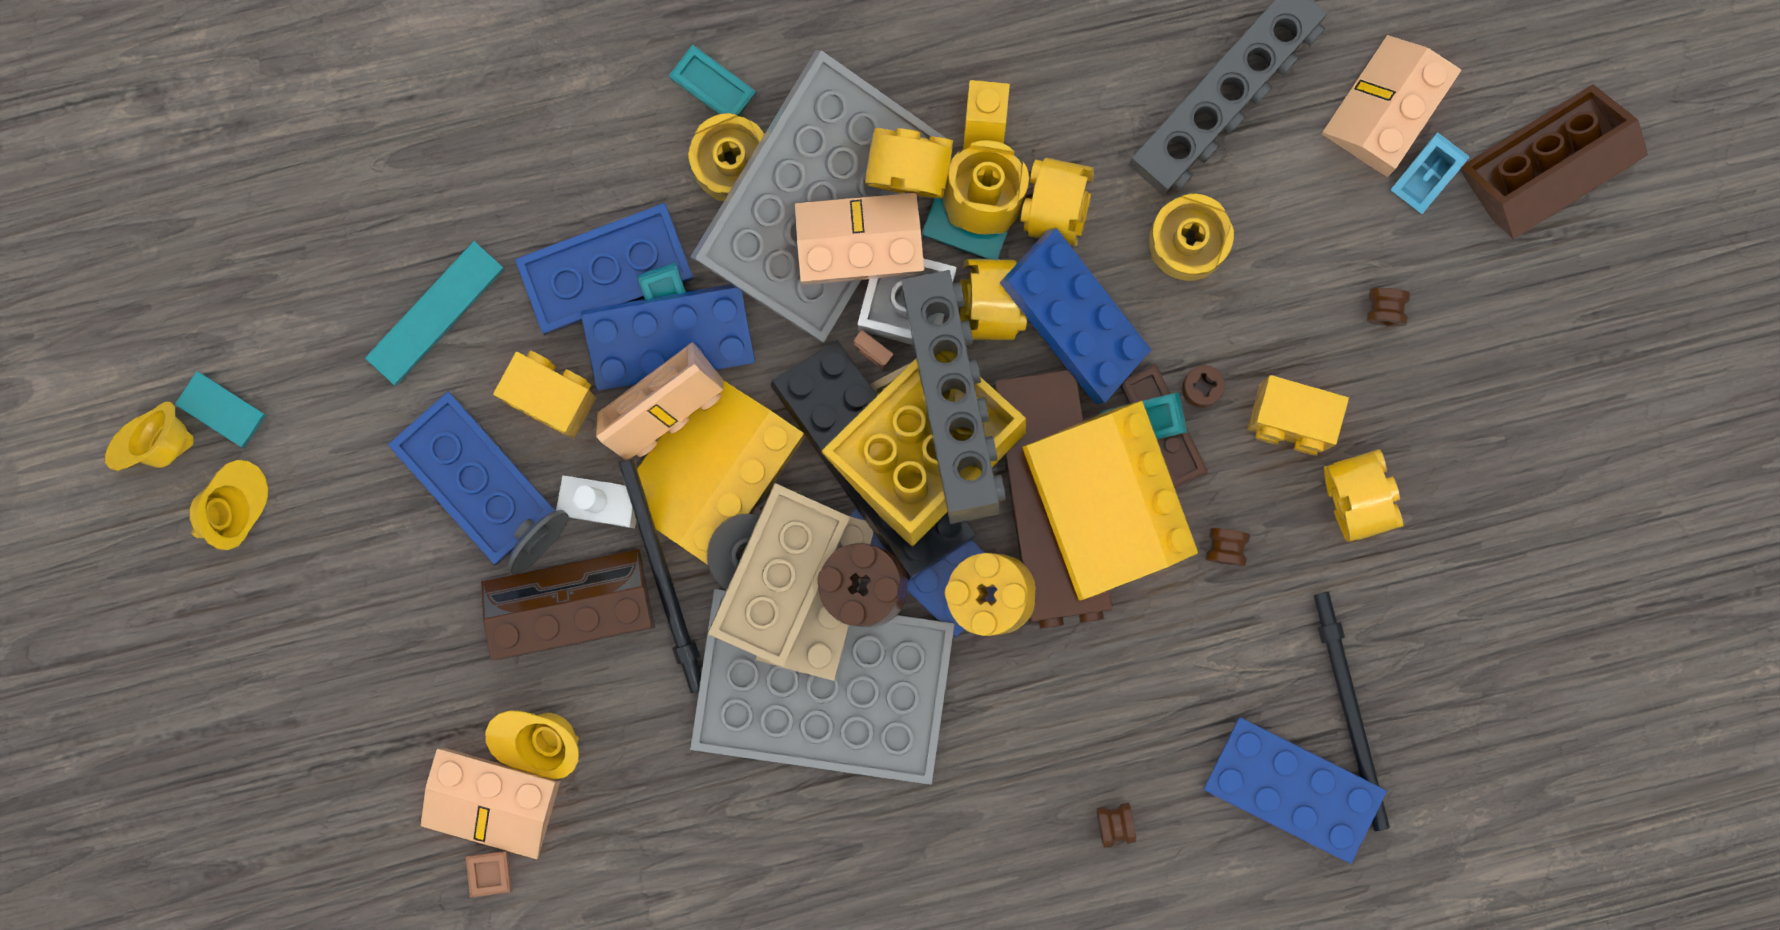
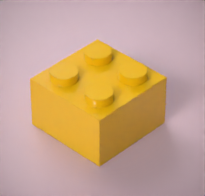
(544, 394)
(1297, 415)

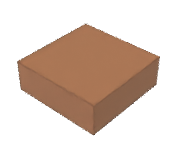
(873, 350)
(488, 874)

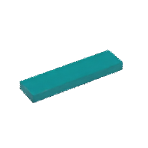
(434, 313)

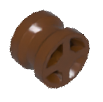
(1388, 307)
(1196, 394)
(1227, 546)
(1116, 825)

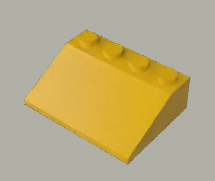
(893, 457)
(715, 467)
(1110, 500)

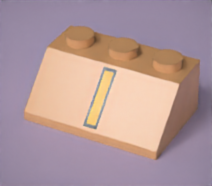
(1391, 103)
(859, 238)
(659, 403)
(488, 802)

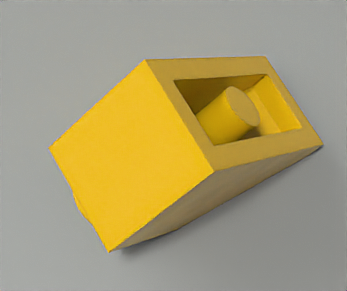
(986, 112)

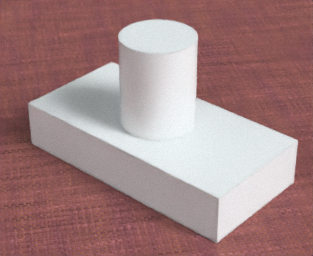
(596, 502)

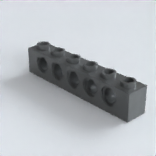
(1153, 159)
(963, 498)

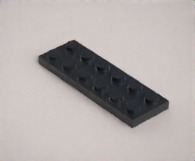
(823, 399)

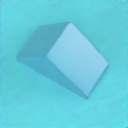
(1429, 172)

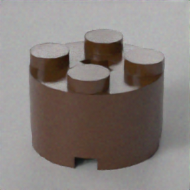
(840, 582)

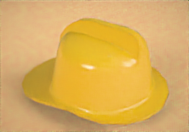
(149, 439)
(229, 505)
(534, 743)

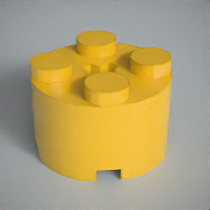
(707, 151)
(907, 163)
(985, 188)
(1057, 199)
(1212, 229)
(987, 304)
(1363, 496)
(968, 593)

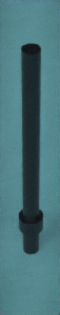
(1331, 633)
(684, 649)

